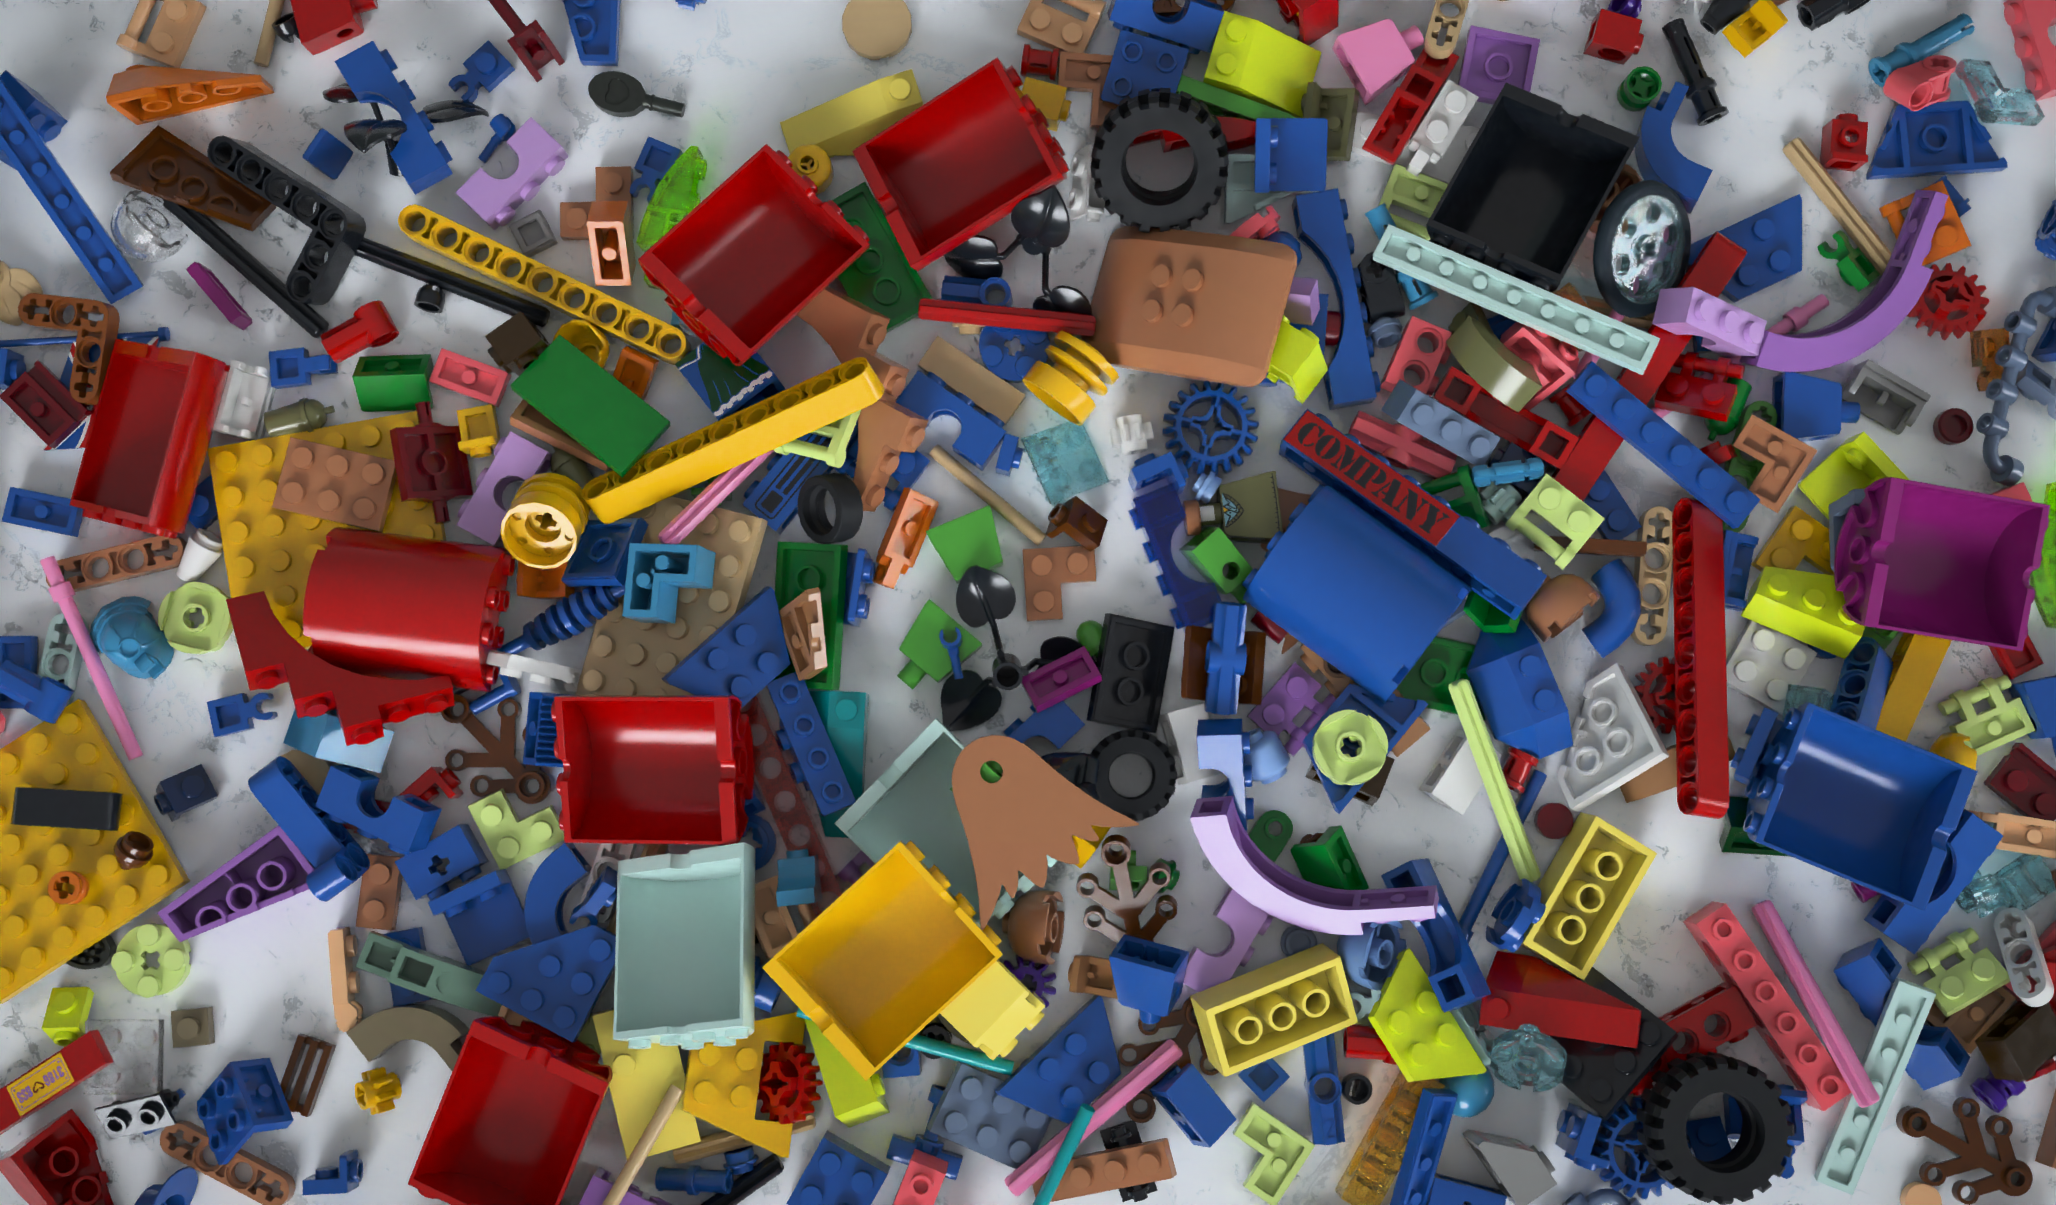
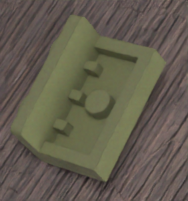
(1340, 110)

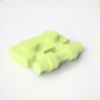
(1993, 726)
(1964, 982)

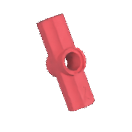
(1402, 446)

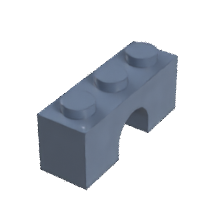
(1440, 424)

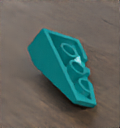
(846, 724)

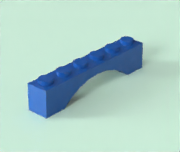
(1322, 229)

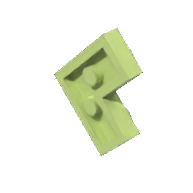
(512, 838)
(1281, 1151)

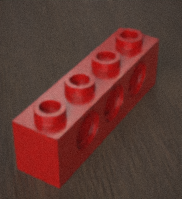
(1732, 1026)

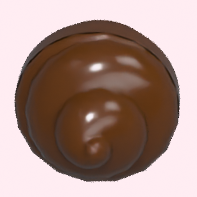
(133, 850)

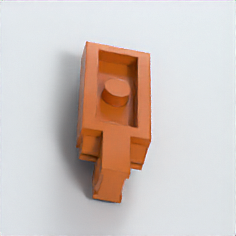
(904, 536)

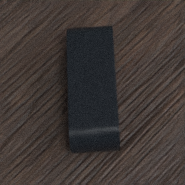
(66, 808)

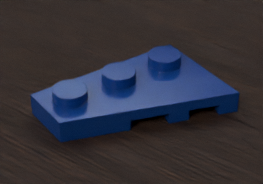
(595, 30)

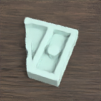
(1239, 189)

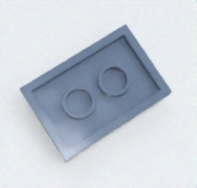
(984, 1121)

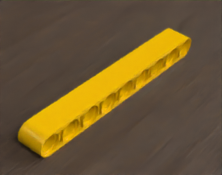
(531, 275)
(735, 440)

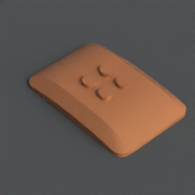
(1191, 303)

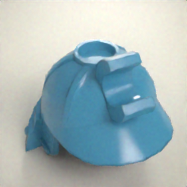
(131, 638)

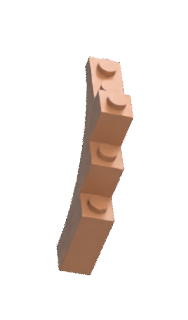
(885, 425)

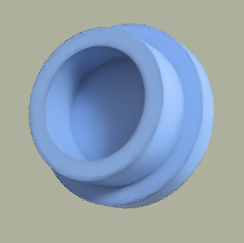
(1206, 486)

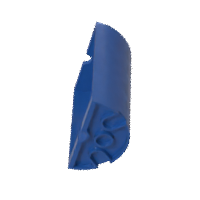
(1353, 591)
(1857, 803)

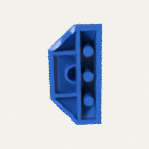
(1519, 692)

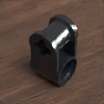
(1380, 293)

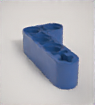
(323, 842)

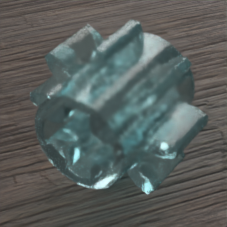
(1981, 895)

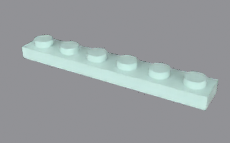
(1884, 1064)

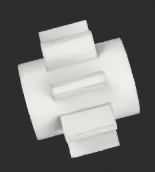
(1131, 434)

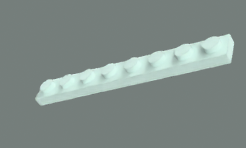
(1516, 299)

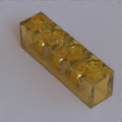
(1383, 1145)

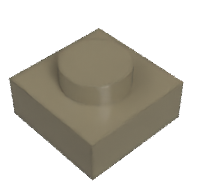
(192, 1027)

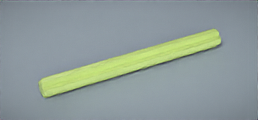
(1494, 780)

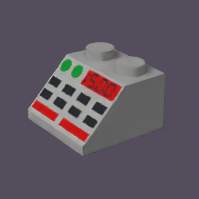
(1515, 1168)

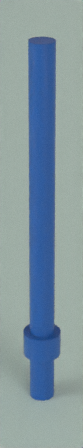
(1498, 857)

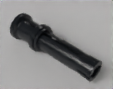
(1701, 86)

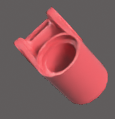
(1921, 82)

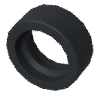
(847, 504)

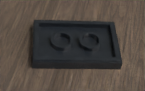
(1133, 673)

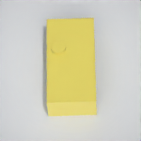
(1586, 893)
(1274, 1009)
(640, 1085)

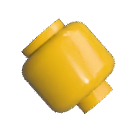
(815, 157)

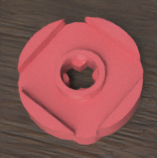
(1258, 226)

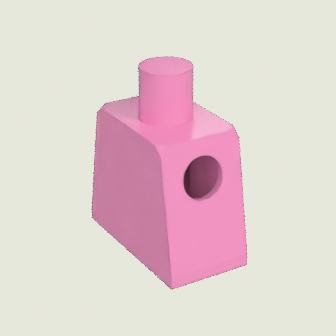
(1377, 56)

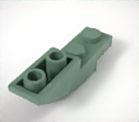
(425, 973)

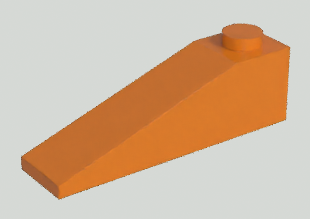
(166, 92)

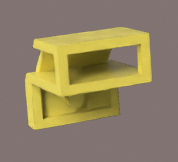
(995, 1011)

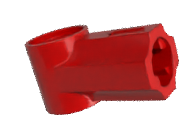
(368, 328)
(1365, 1043)

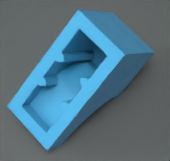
(798, 879)

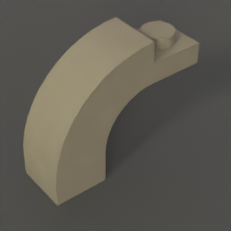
(410, 1022)

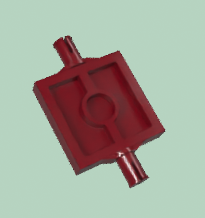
(430, 463)

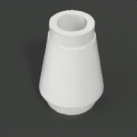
(199, 554)

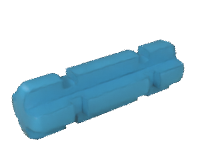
(1507, 472)

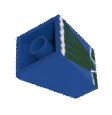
(727, 386)

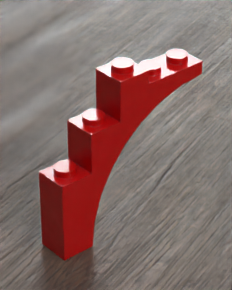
(317, 687)

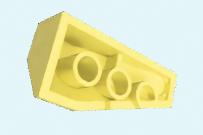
(855, 116)

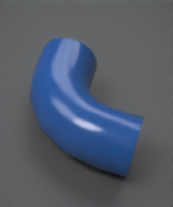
(1620, 610)

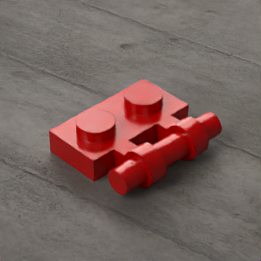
(1698, 395)

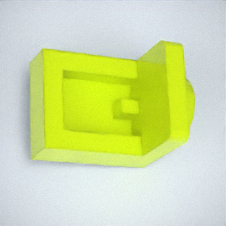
(67, 1014)

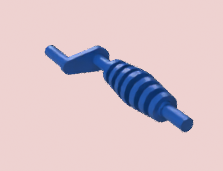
(558, 622)

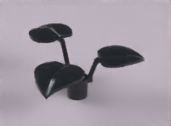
(369, 132)
(1041, 224)
(971, 700)

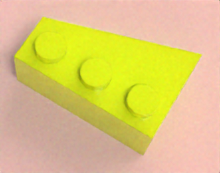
(1297, 360)
(1803, 608)
(850, 1095)

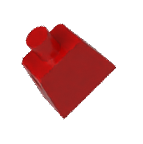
(329, 22)

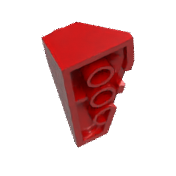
(58, 1165)

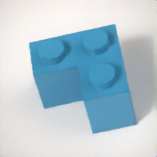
(657, 574)
(325, 740)

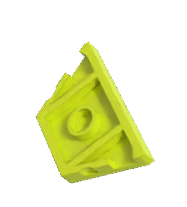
(1417, 1030)

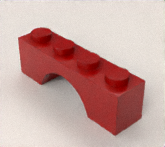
(1524, 428)

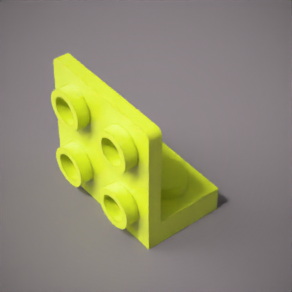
(1848, 467)

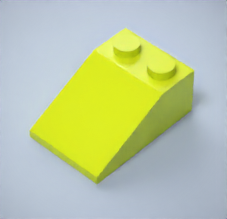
(1261, 63)

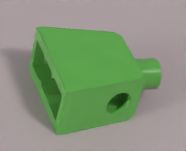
(967, 542)
(1209, 555)
(925, 648)

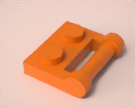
(1949, 233)

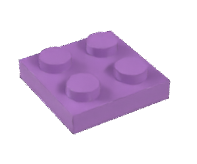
(1496, 59)

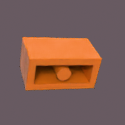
(611, 243)

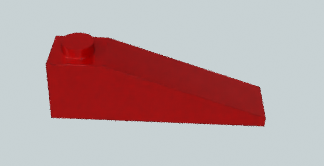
(1555, 1002)

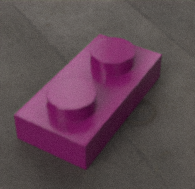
(1061, 679)

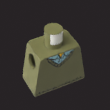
(1246, 509)

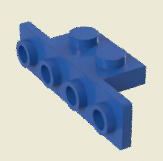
(809, 745)

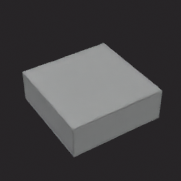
(533, 234)

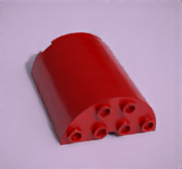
(961, 163)
(752, 255)
(149, 437)
(407, 606)
(648, 771)
(511, 1117)

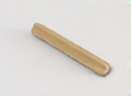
(726, 1141)

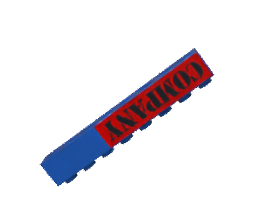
(1413, 513)

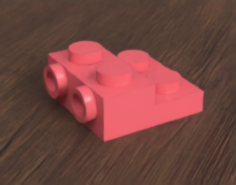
(1552, 360)

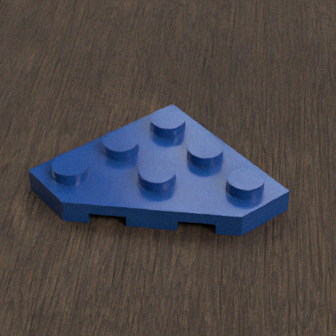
(554, 979)

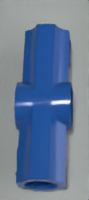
(1225, 658)
(1325, 1109)

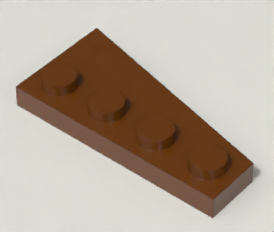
(188, 178)

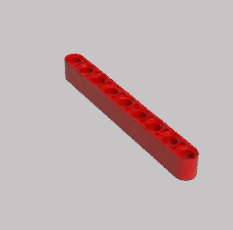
(1599, 442)
(1700, 661)

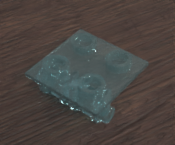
(1064, 461)

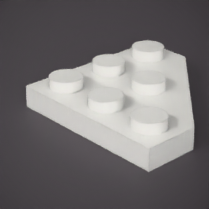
(1610, 740)

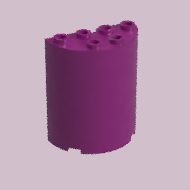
(1941, 562)

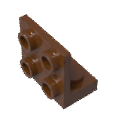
(1194, 674)

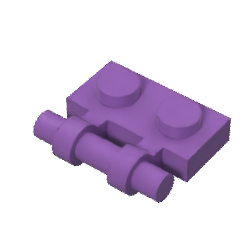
(1285, 701)

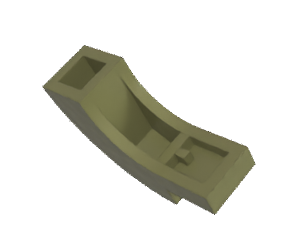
(1489, 360)

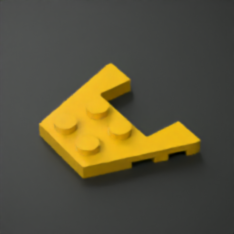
(725, 1084)

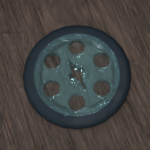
(1641, 247)

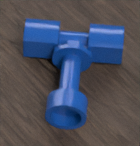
(903, 1148)

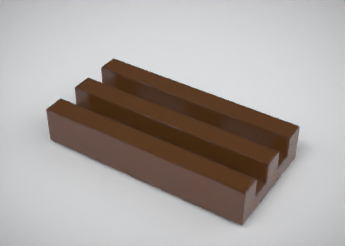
(328, 1050)

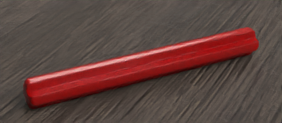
(1006, 317)

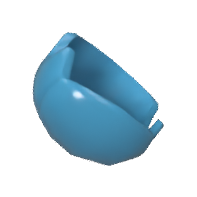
(1473, 1092)

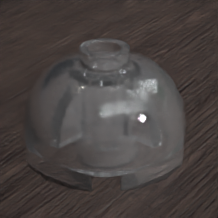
(146, 229)

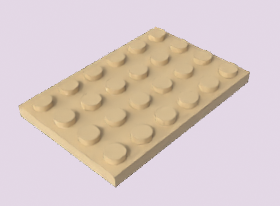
(634, 655)

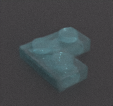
(1992, 100)

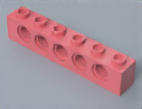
(1772, 1008)

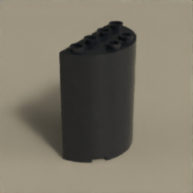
(1530, 187)

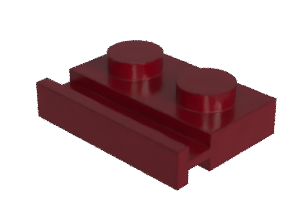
(45, 404)
(2025, 783)

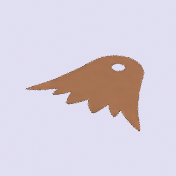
(1020, 816)

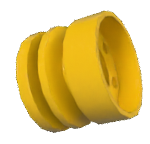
(1074, 373)
(545, 521)

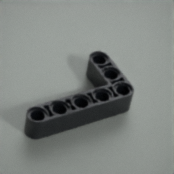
(298, 203)

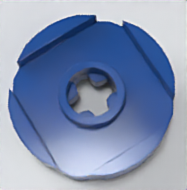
(997, 357)
(1514, 915)

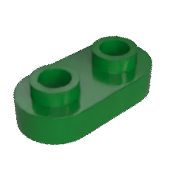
(1266, 842)

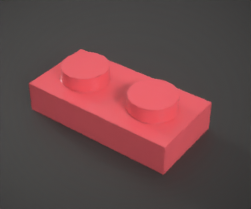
(470, 377)

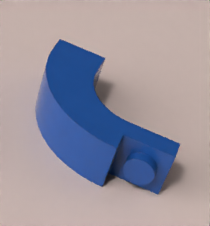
(1658, 155)
(549, 891)

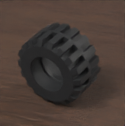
(1161, 764)

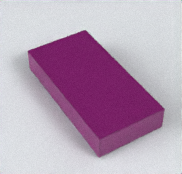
(219, 295)

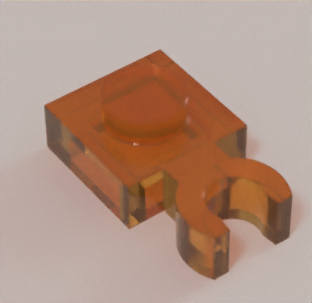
(1983, 351)

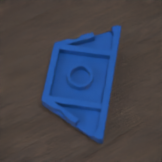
(1934, 142)
(1771, 244)
(738, 655)
(1394, 716)
(1068, 1067)

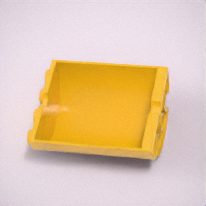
(885, 958)

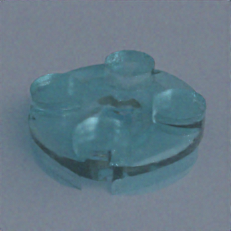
(1528, 1043)

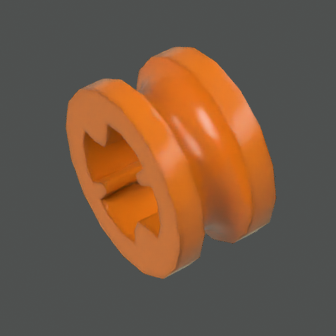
(75, 878)

